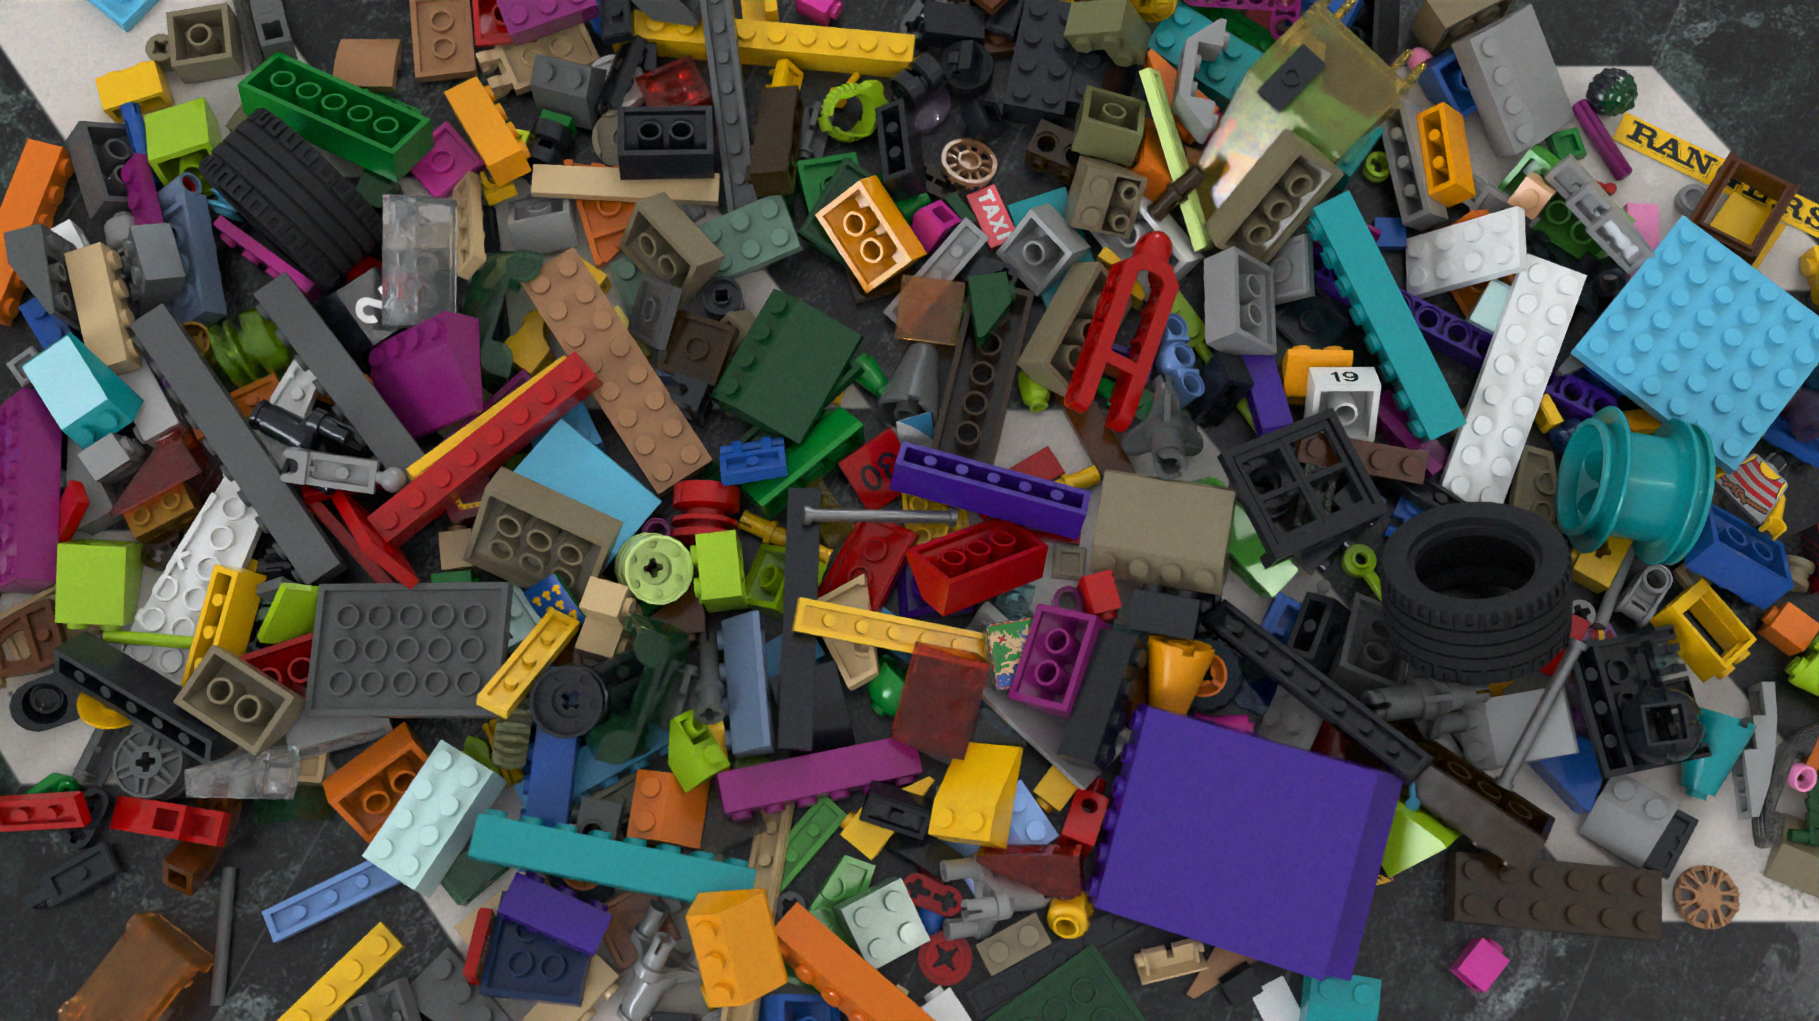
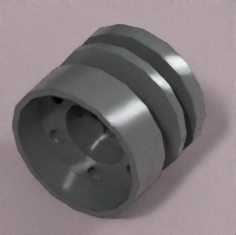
(155, 782)

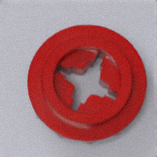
(942, 974)

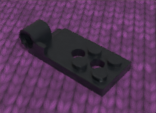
(1541, 246)

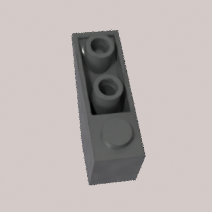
(272, 28)

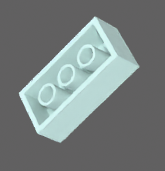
(434, 819)

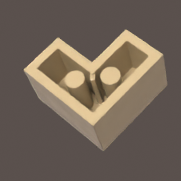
(606, 611)

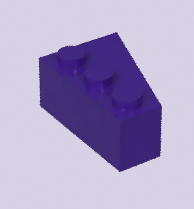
(555, 913)

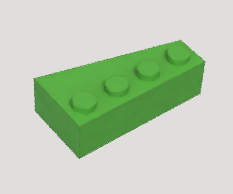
(1247, 549)

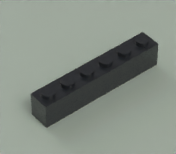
(137, 695)

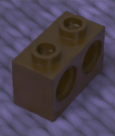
(1056, 161)

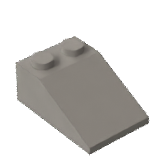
(1500, 721)

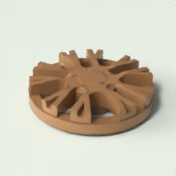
(968, 163)
(1706, 897)

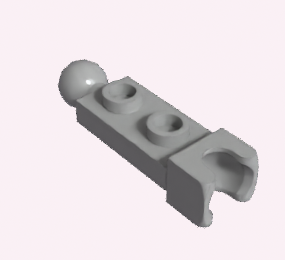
(341, 472)

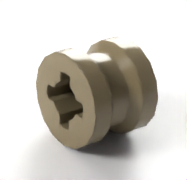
(156, 51)
(1800, 571)

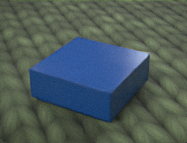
(1393, 233)

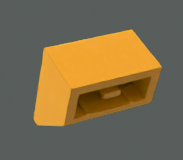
(1296, 363)

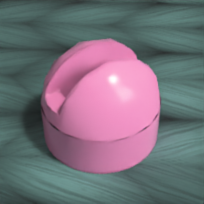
(1419, 55)
(1809, 777)

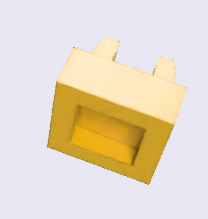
(785, 74)
(493, 193)

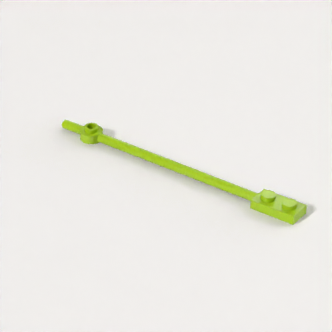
(1196, 333)

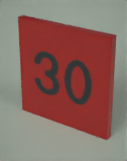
(871, 469)

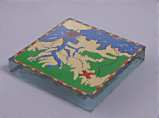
(1004, 648)

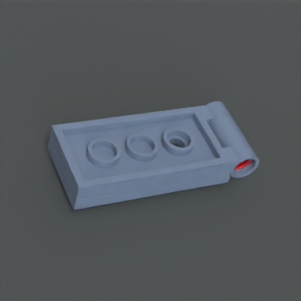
(192, 229)

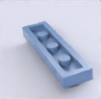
(326, 900)

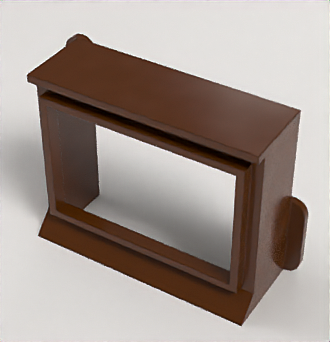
(1757, 178)

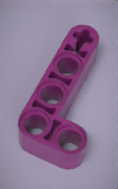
(1280, 9)

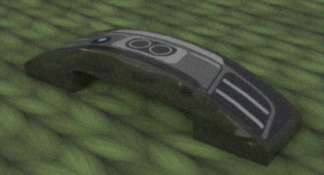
(1770, 823)

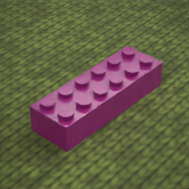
(28, 493)

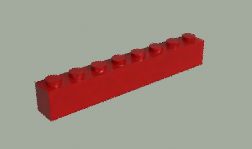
(485, 450)

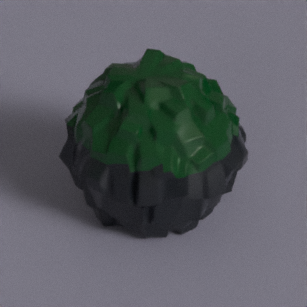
(1612, 92)

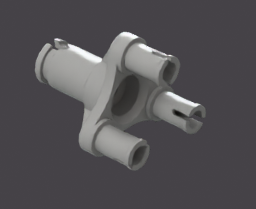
(994, 899)
(656, 967)

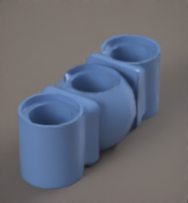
(1178, 361)

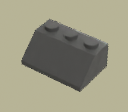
(98, 156)

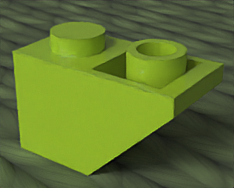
(693, 752)

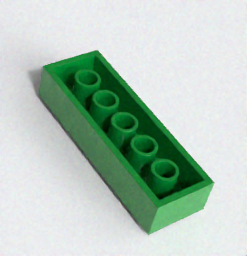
(339, 116)

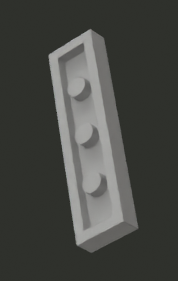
(949, 257)

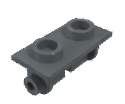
(812, 138)
(683, 696)
(99, 754)

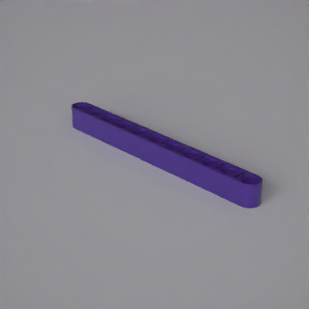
(1466, 351)

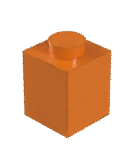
(1788, 628)

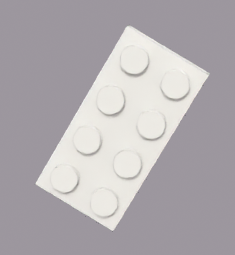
(1466, 253)

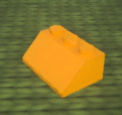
(870, 233)
(736, 946)

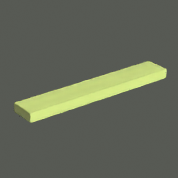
(1175, 155)

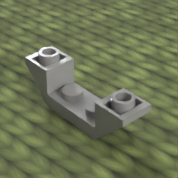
(1195, 112)

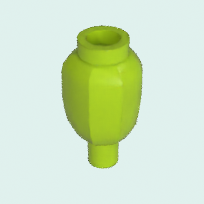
(1032, 393)

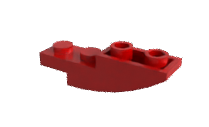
(170, 820)

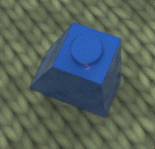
(1573, 776)

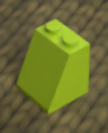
(181, 139)
(97, 583)
(1414, 838)

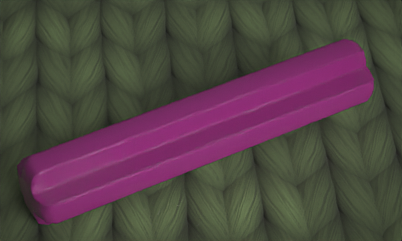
(1601, 140)

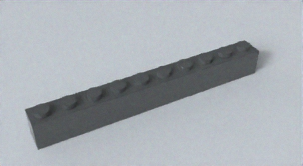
(238, 447)

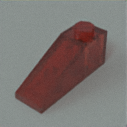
(1042, 867)

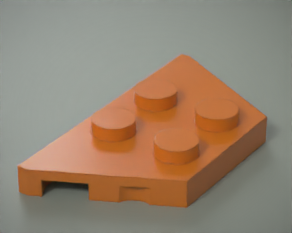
(603, 223)

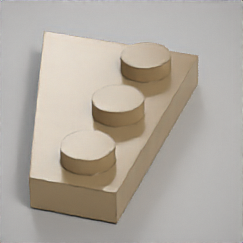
(855, 661)

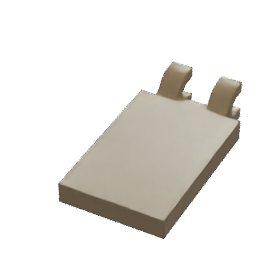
(518, 62)

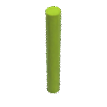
(148, 639)

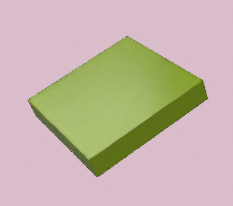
(290, 613)

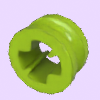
(1368, 167)

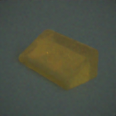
(832, 532)

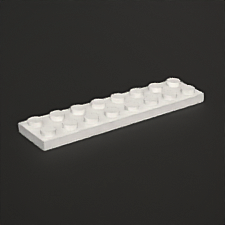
(1512, 381)

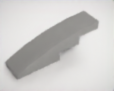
(1599, 214)
(1755, 764)

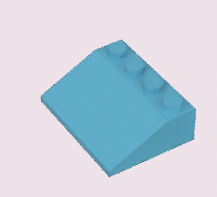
(583, 472)

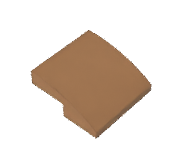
(369, 63)

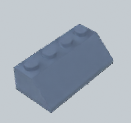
(747, 685)

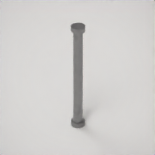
(810, 515)
(1540, 713)

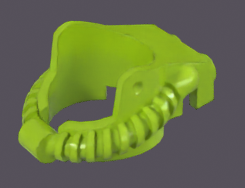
(870, 95)

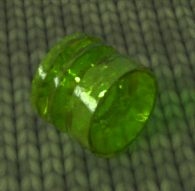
(244, 349)

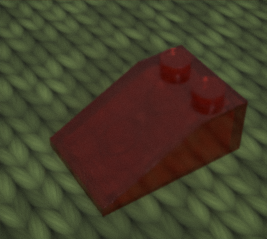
(170, 463)

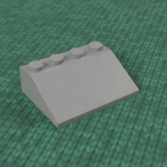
(1514, 82)

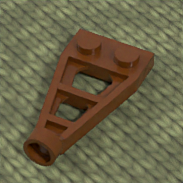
(41, 635)

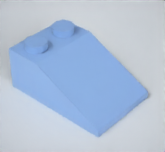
(1027, 826)

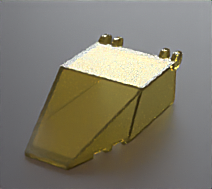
(1332, 113)

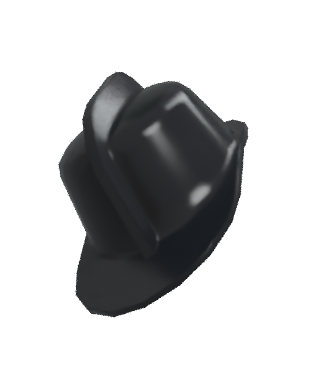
(44, 703)

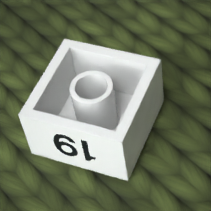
(1351, 393)

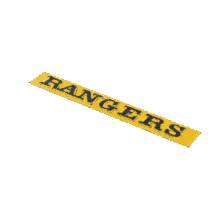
(1704, 166)

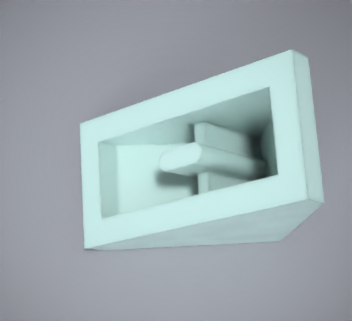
(1489, 306)

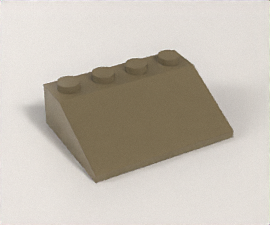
(534, 531)
(1164, 531)

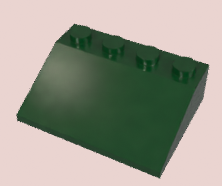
(786, 367)

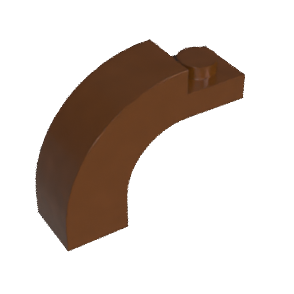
(193, 862)

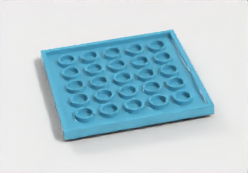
(1704, 342)

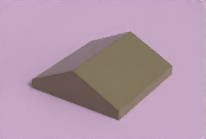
(1794, 862)

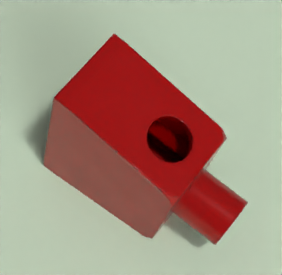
(1080, 826)

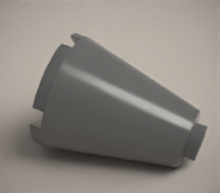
(912, 386)

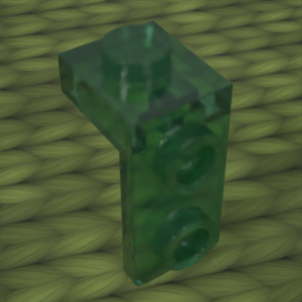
(308, 805)

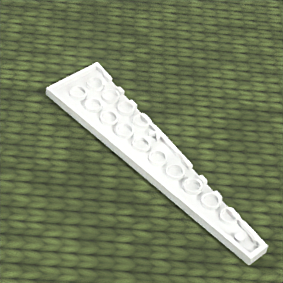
(220, 535)

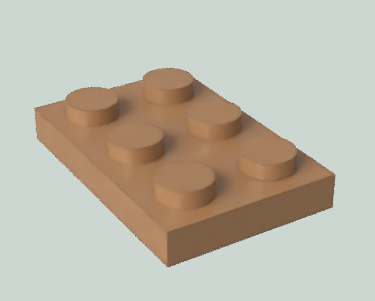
(443, 39)

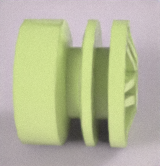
(667, 580)

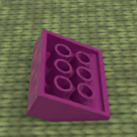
(431, 372)

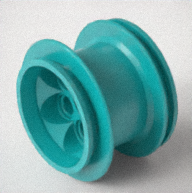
(1636, 486)

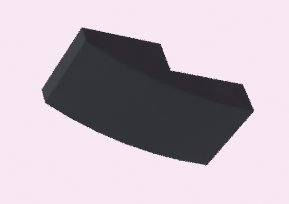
(924, 853)

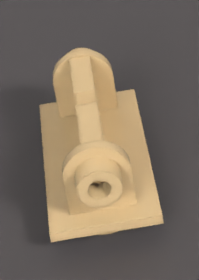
(1162, 964)

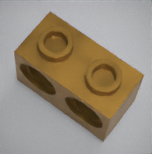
(163, 512)

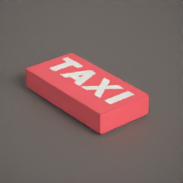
(990, 215)

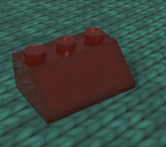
(940, 700)

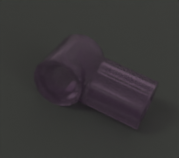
(1804, 414)

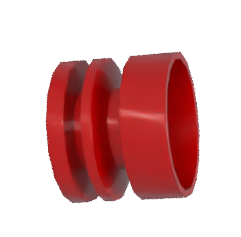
(704, 509)

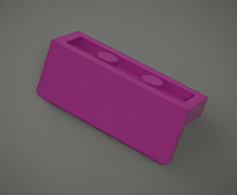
(1393, 429)

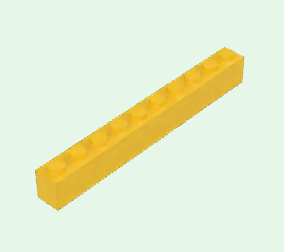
(803, 45)

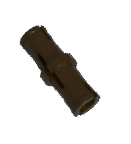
(1177, 192)

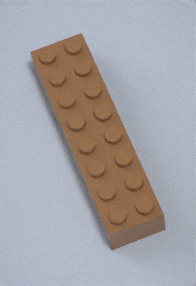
(631, 389)

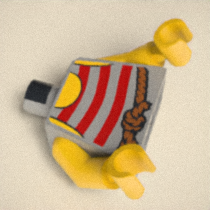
(1755, 492)

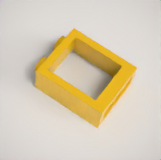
(1719, 623)

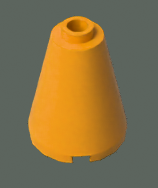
(1176, 671)

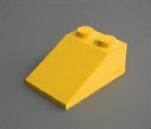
(978, 796)

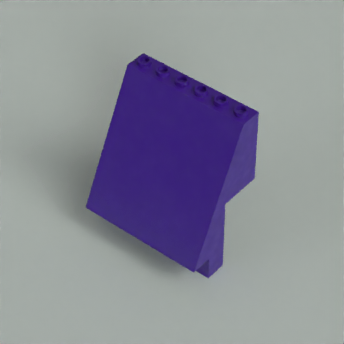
(1244, 842)

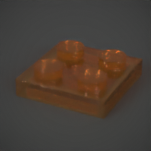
(929, 310)

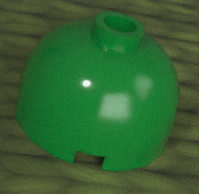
(887, 686)

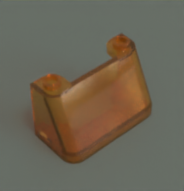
(139, 973)

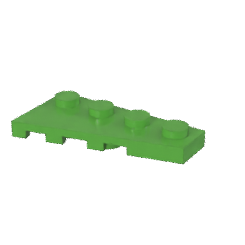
(845, 880)

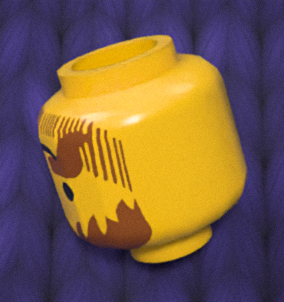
(1070, 917)

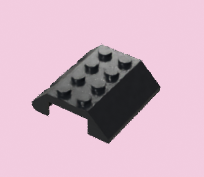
(1609, 677)

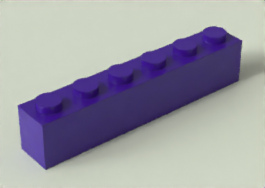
(990, 490)

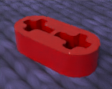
(935, 887)

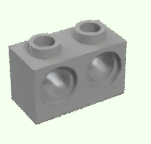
(113, 458)

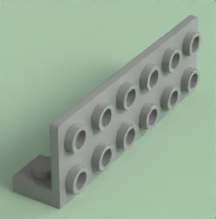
(1035, 726)

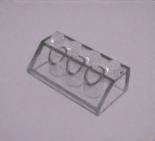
(418, 258)

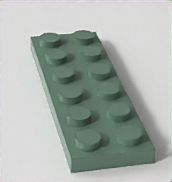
(746, 237)

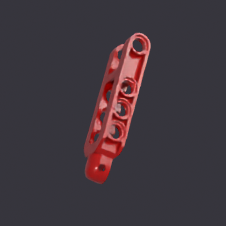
(1096, 350)

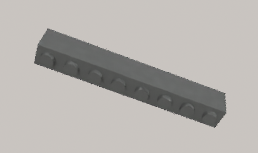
(337, 374)

